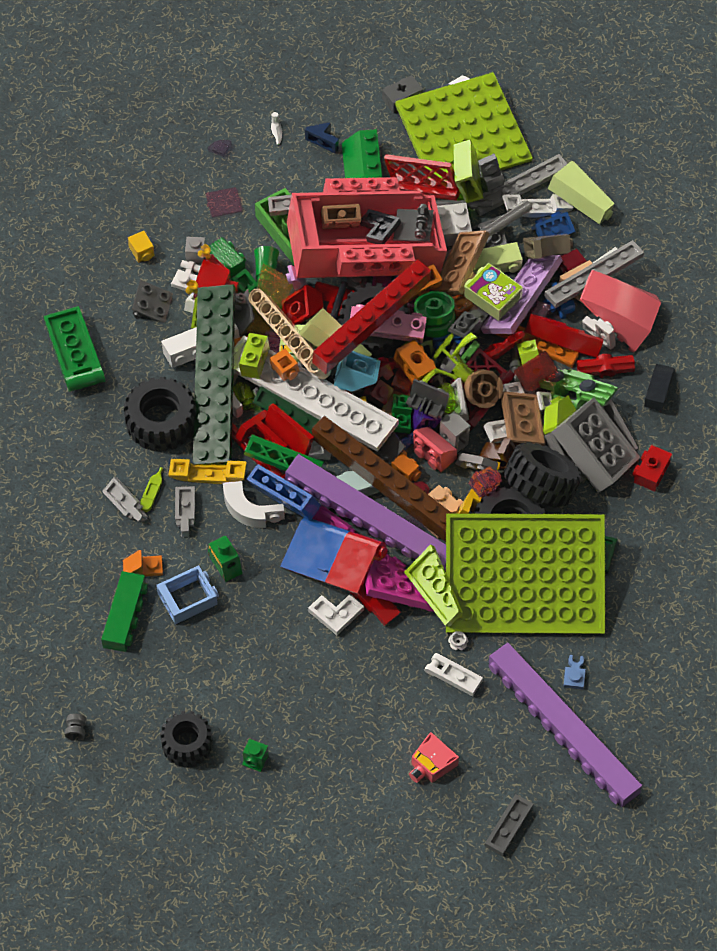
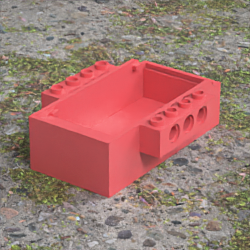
(346, 250)

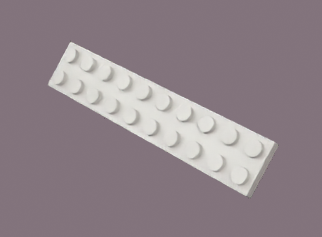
(322, 398)

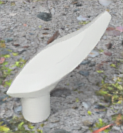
(276, 127)

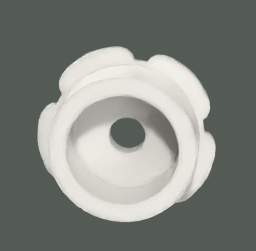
(458, 636)

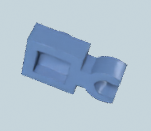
(574, 676)

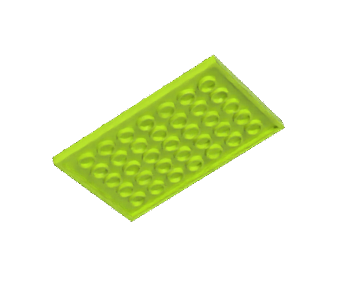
(527, 572)

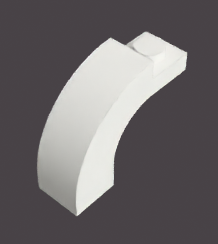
(246, 512)

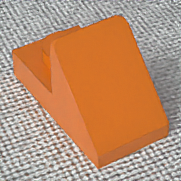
(143, 565)

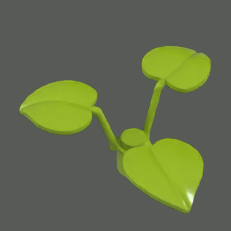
(461, 369)

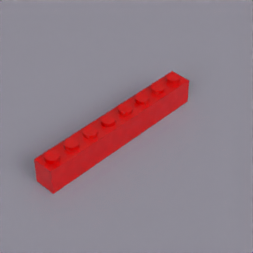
(371, 316)

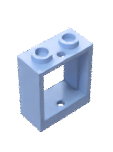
(181, 580)

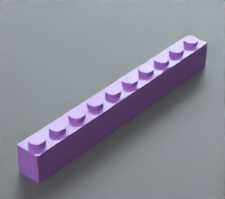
(362, 509)
(565, 725)

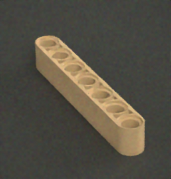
(285, 330)

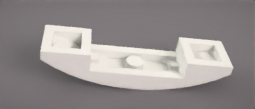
(540, 207)

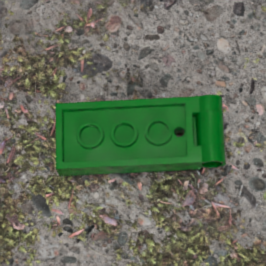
(74, 349)

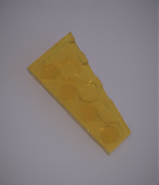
(275, 286)

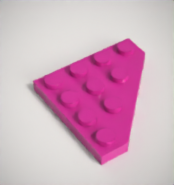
(389, 582)

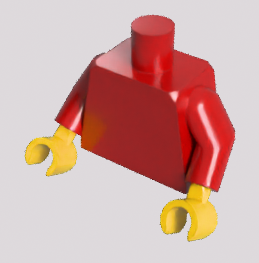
(210, 274)

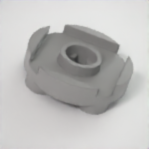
(447, 364)

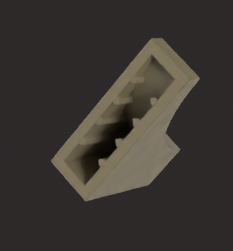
(547, 245)

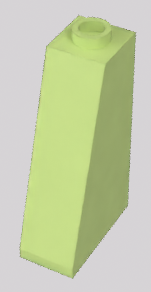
(581, 192)
(322, 327)

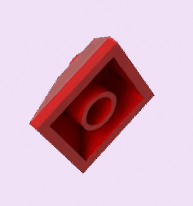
(302, 304)

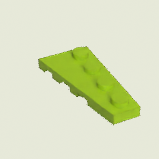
(433, 584)

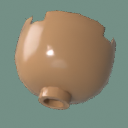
(483, 388)

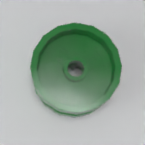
(439, 310)

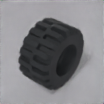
(186, 753)

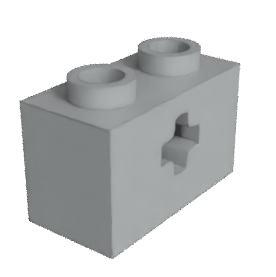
(455, 430)

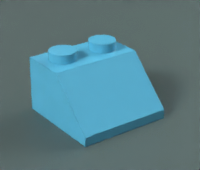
(356, 372)

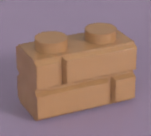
(340, 216)

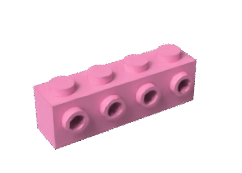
(399, 326)

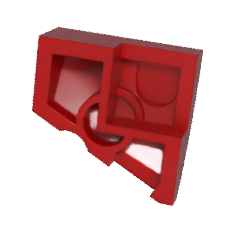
(497, 350)

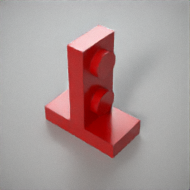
(256, 427)

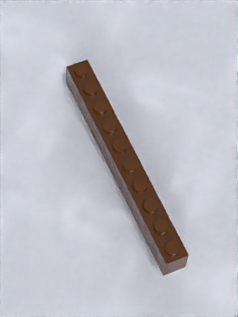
(381, 476)

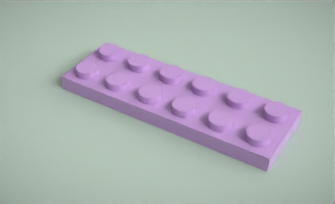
(533, 279)

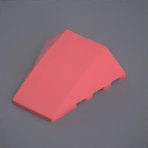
(622, 305)

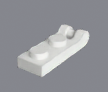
(454, 674)

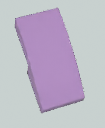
(292, 279)

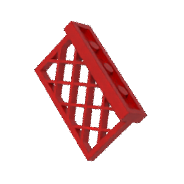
(429, 186)

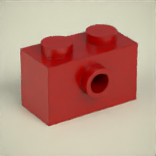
(652, 468)

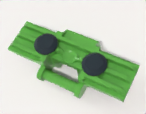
(582, 384)

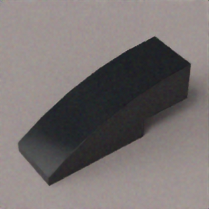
(658, 387)

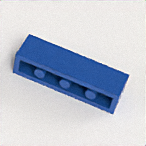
(284, 492)

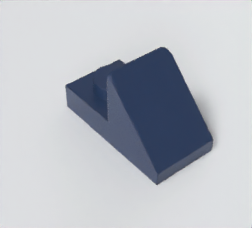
(320, 136)

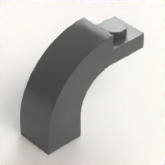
(490, 173)

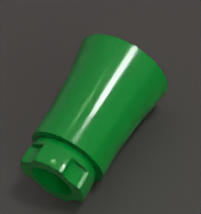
(266, 255)

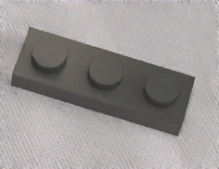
(509, 825)

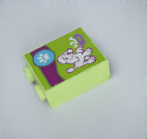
(493, 291)

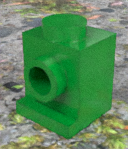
(255, 755)

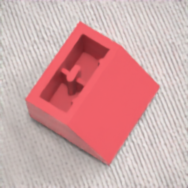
(433, 448)

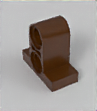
(499, 451)

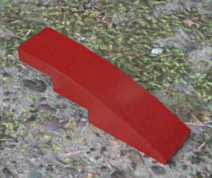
(564, 336)
(383, 609)

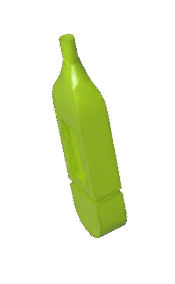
(151, 491)

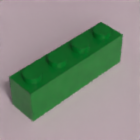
(123, 611)

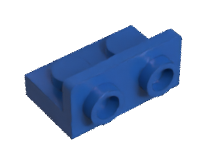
(556, 225)

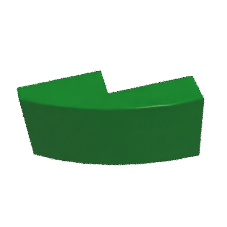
(402, 412)

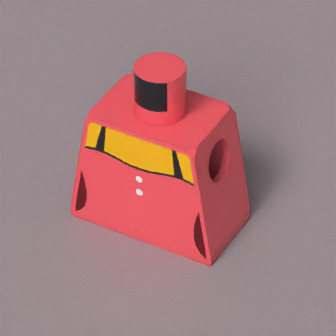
(432, 760)

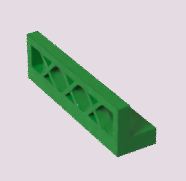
(273, 453)

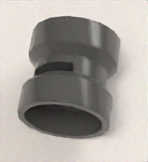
(76, 725)

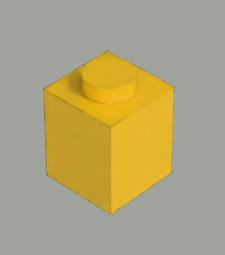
(141, 246)

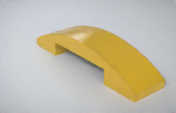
(207, 473)

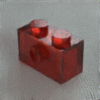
(536, 371)

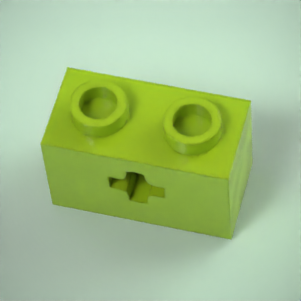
(254, 356)

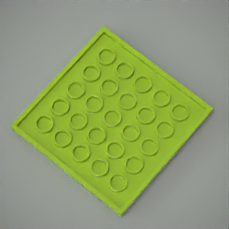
(460, 113)

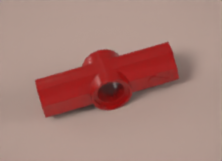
(607, 365)

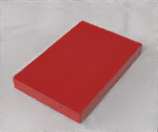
(288, 430)

